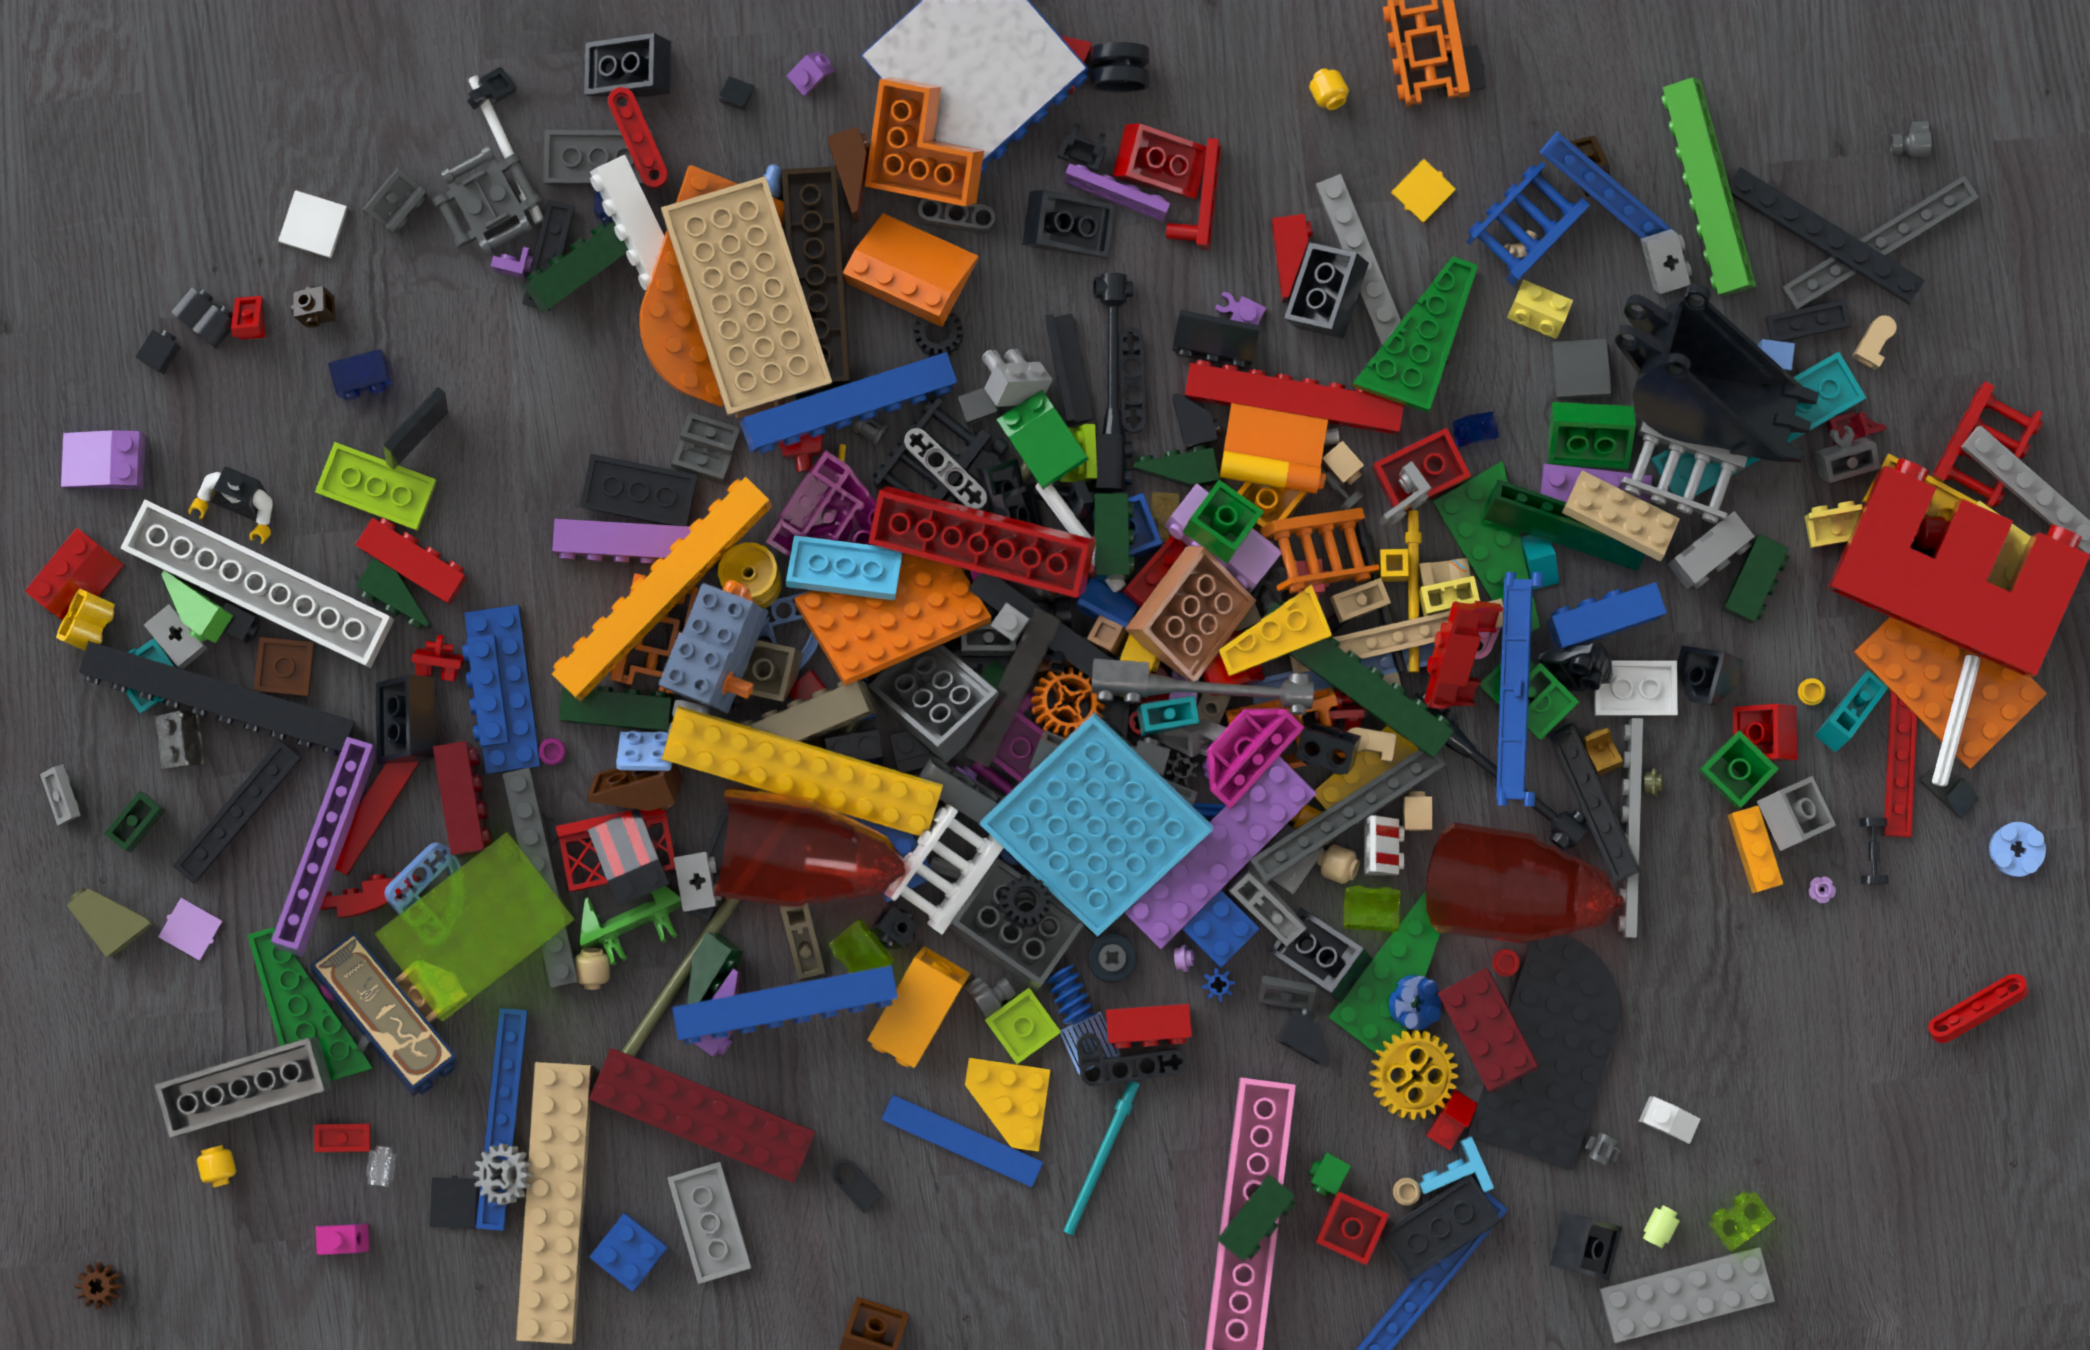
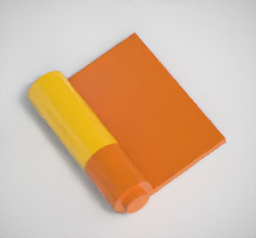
(1274, 448)

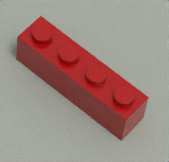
(412, 561)

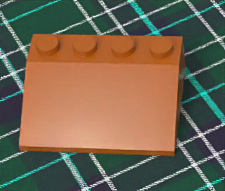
(910, 269)

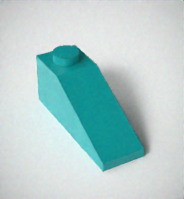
(1851, 711)

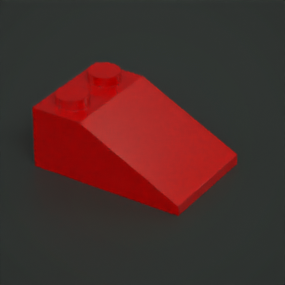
(1160, 160)

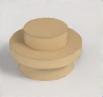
(1406, 1191)

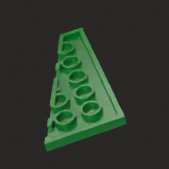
(1417, 350)
(1405, 953)

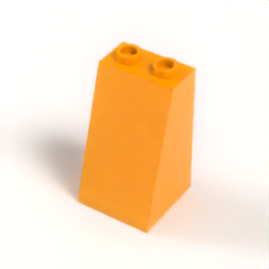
(921, 1006)

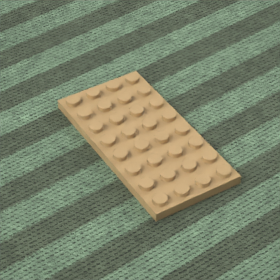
(746, 295)

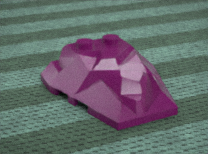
(825, 506)

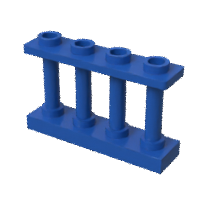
(1535, 248)

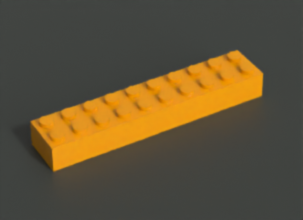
(662, 588)

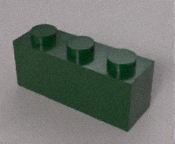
(1113, 536)
(1756, 579)
(1257, 1218)

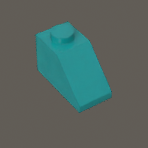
(1167, 715)

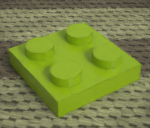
(1022, 1026)

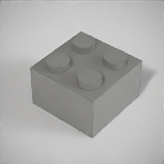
(1796, 813)

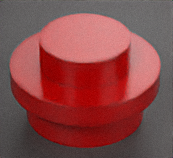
(1505, 962)

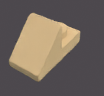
(1360, 600)

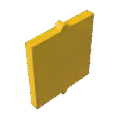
(1423, 190)

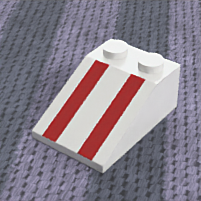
(1382, 846)

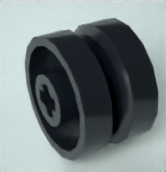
(1120, 67)

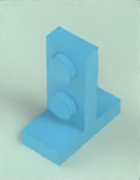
(1459, 1169)

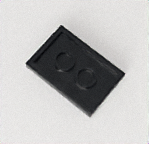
(415, 428)

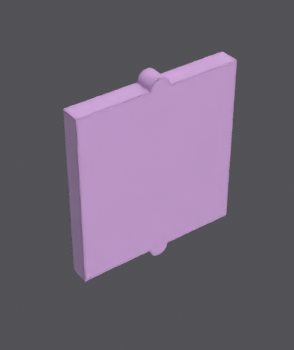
(190, 929)

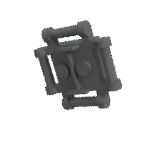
(487, 200)

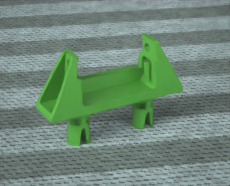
(595, 933)

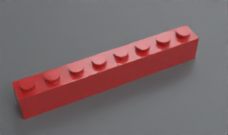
(1283, 394)

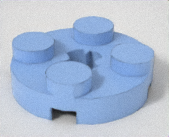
(2030, 840)

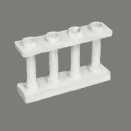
(971, 870)

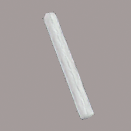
(1071, 523)
(1956, 720)

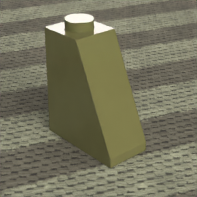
(108, 921)

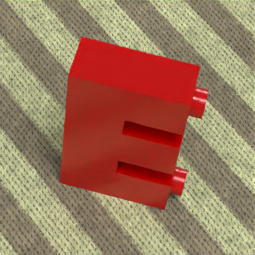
(1950, 589)

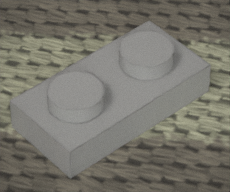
(60, 794)

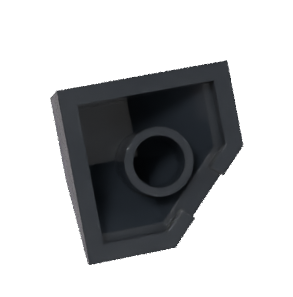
(1707, 674)

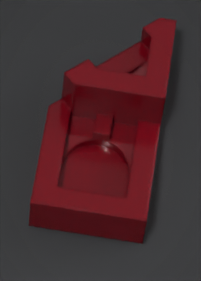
(1858, 422)

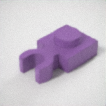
(1244, 311)

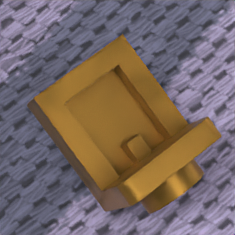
(1602, 751)

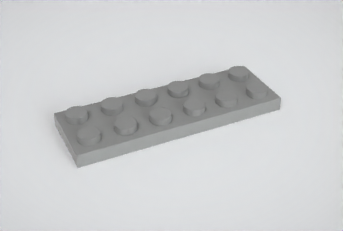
(1686, 1294)

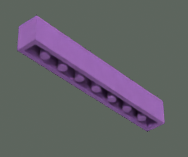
(324, 846)

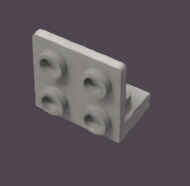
(1413, 482)

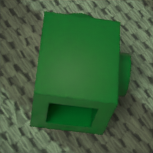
(1328, 1174)

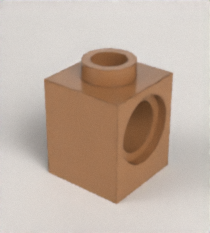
(1108, 636)

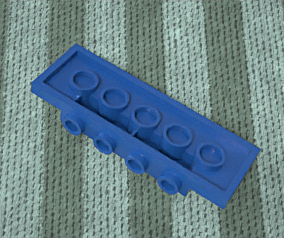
(501, 689)

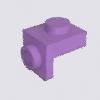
(810, 72)

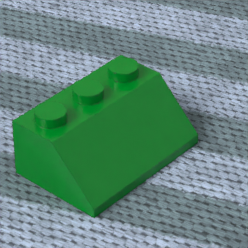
(1591, 435)

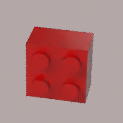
(1351, 1228)

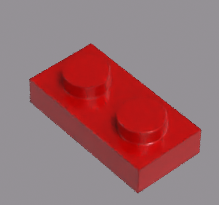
(342, 1137)

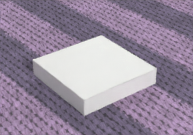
(313, 224)

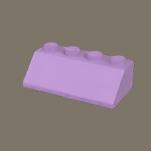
(1251, 559)

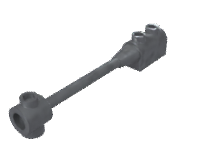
(1134, 681)

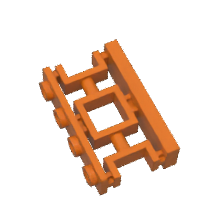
(1447, 43)
(619, 671)

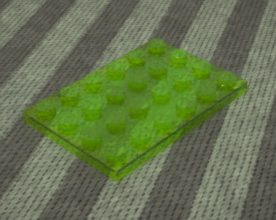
(474, 926)

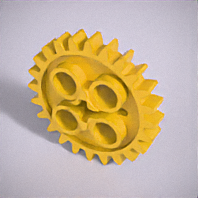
(1398, 1056)

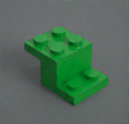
(1547, 698)

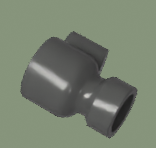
(1916, 144)
(989, 999)

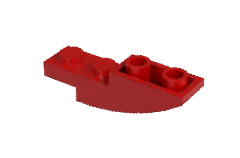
(371, 899)

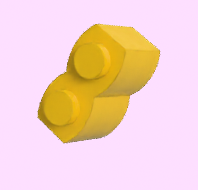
(85, 620)

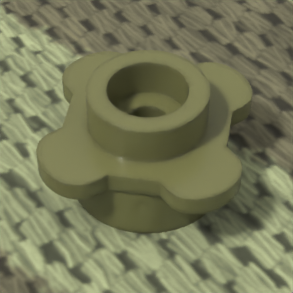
(1653, 782)

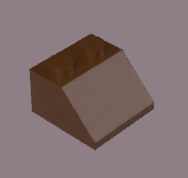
(873, 1327)

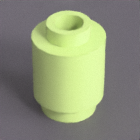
(1661, 1226)

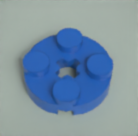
(1428, 1006)

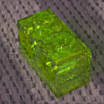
(1744, 1227)

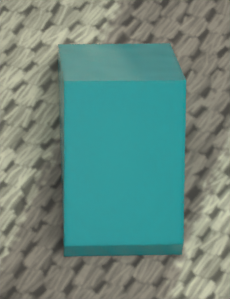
(1540, 558)

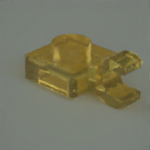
(1162, 508)

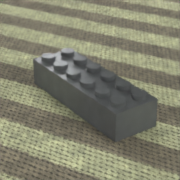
(244, 1087)

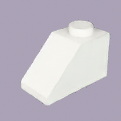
(1669, 1119)

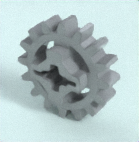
(503, 1174)

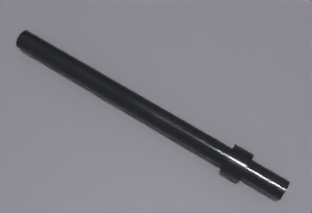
(1365, 543)

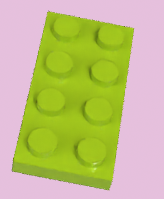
(375, 487)

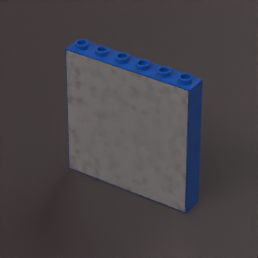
(993, 63)

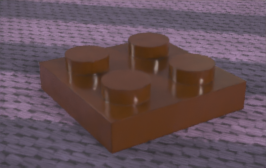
(284, 666)

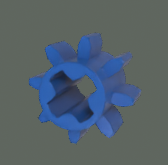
(1222, 978)

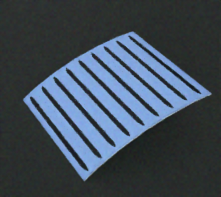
(1095, 1025)

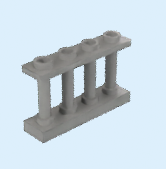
(1703, 456)

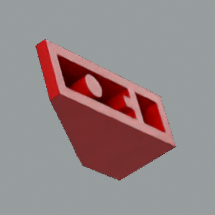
(1290, 242)

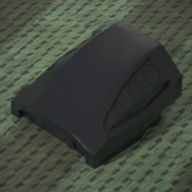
(1579, 666)

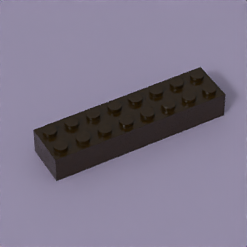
(816, 251)

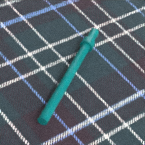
(1122, 1108)

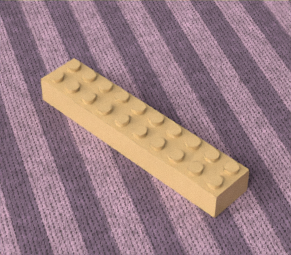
(555, 1203)

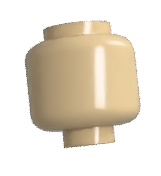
(1339, 864)
(592, 968)

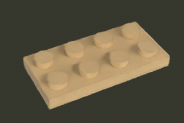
(1621, 515)

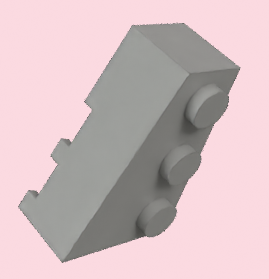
(1711, 551)

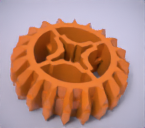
(1062, 693)

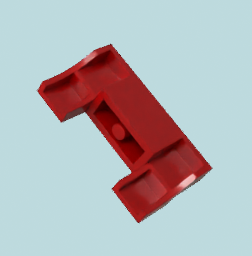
(1455, 654)

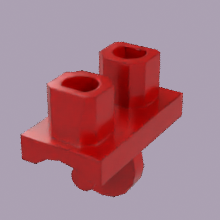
(425, 659)
(1350, 712)

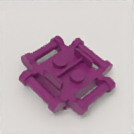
(1016, 749)

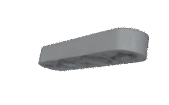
(942, 472)

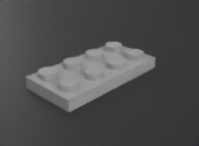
(709, 1222)

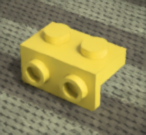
(1540, 309)
(1832, 525)

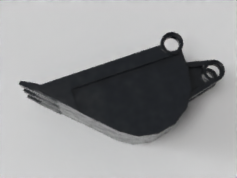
(1710, 380)

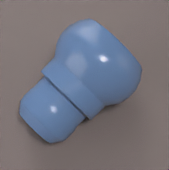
(773, 177)

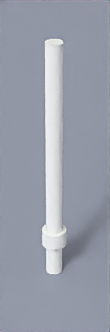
(503, 143)

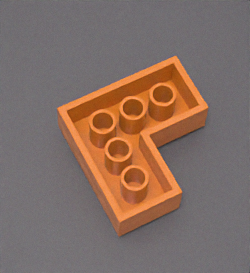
(904, 149)

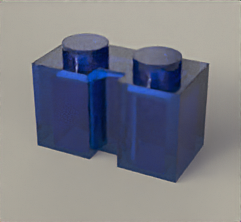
(360, 374)

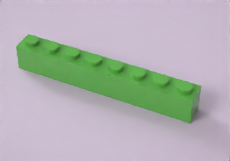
(1708, 187)

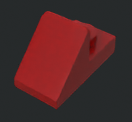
(248, 318)
(1452, 1120)

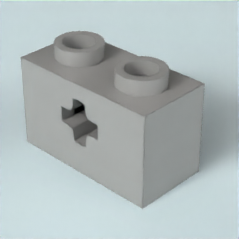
(1656, 250)
(162, 629)
(686, 870)

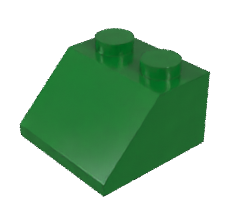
(1223, 521)
(1737, 770)

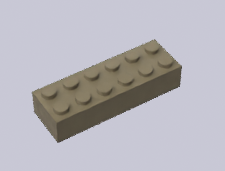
(821, 715)

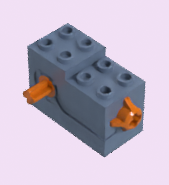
(715, 647)

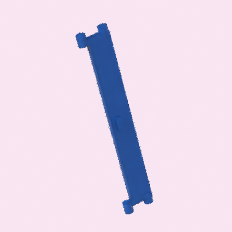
(1515, 689)

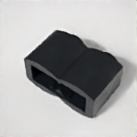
(204, 317)

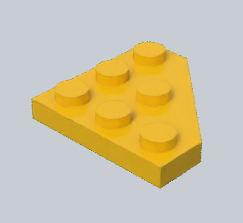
(1011, 1098)

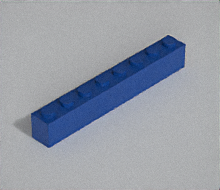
(848, 402)
(785, 1003)

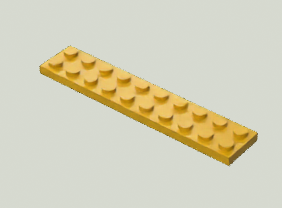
(801, 771)

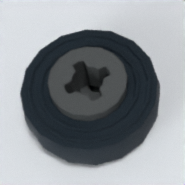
(1107, 965)

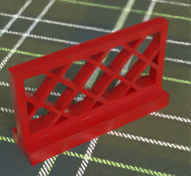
(578, 832)

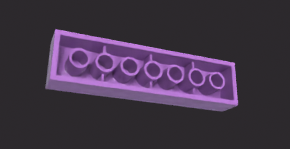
(1218, 857)

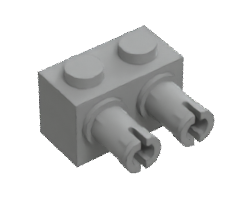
(1015, 380)

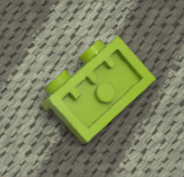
(1086, 438)

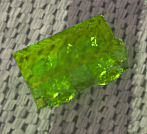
(1371, 908)
(860, 949)

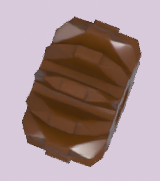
(108, 1283)

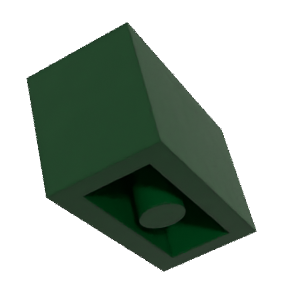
(135, 821)

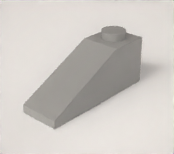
(1266, 904)

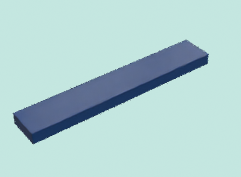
(1602, 187)
(962, 1140)

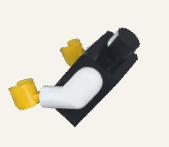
(238, 494)

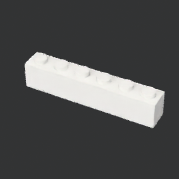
(631, 213)

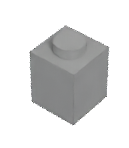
(1010, 622)

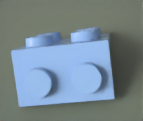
(642, 751)

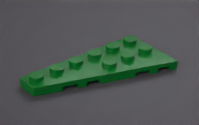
(1487, 545)
(301, 1009)

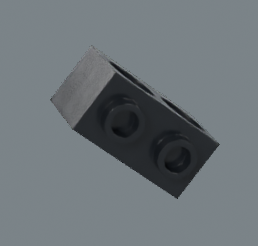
(1328, 740)

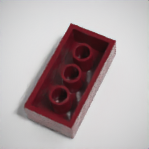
(461, 798)
(1489, 1030)

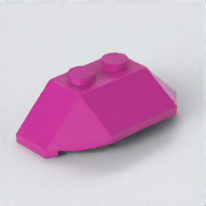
(1248, 750)

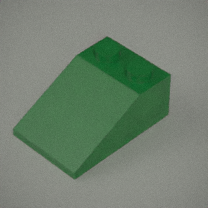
(1042, 439)

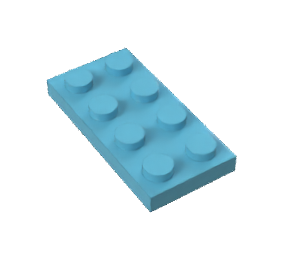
(844, 568)

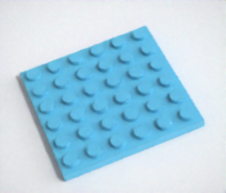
(1096, 824)

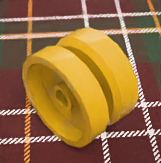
(755, 568)

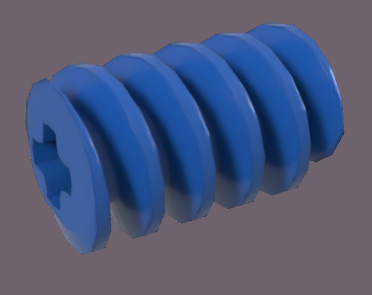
(1070, 995)

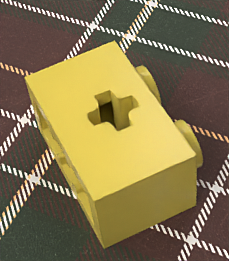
(1440, 596)

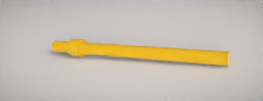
(1413, 539)

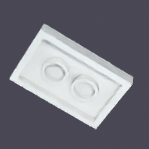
(1639, 690)

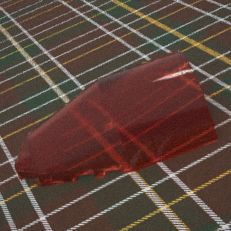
(800, 852)
(1512, 887)

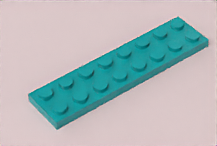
(1836, 391)

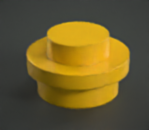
(1811, 691)

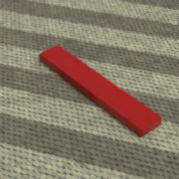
(1900, 769)
(373, 811)

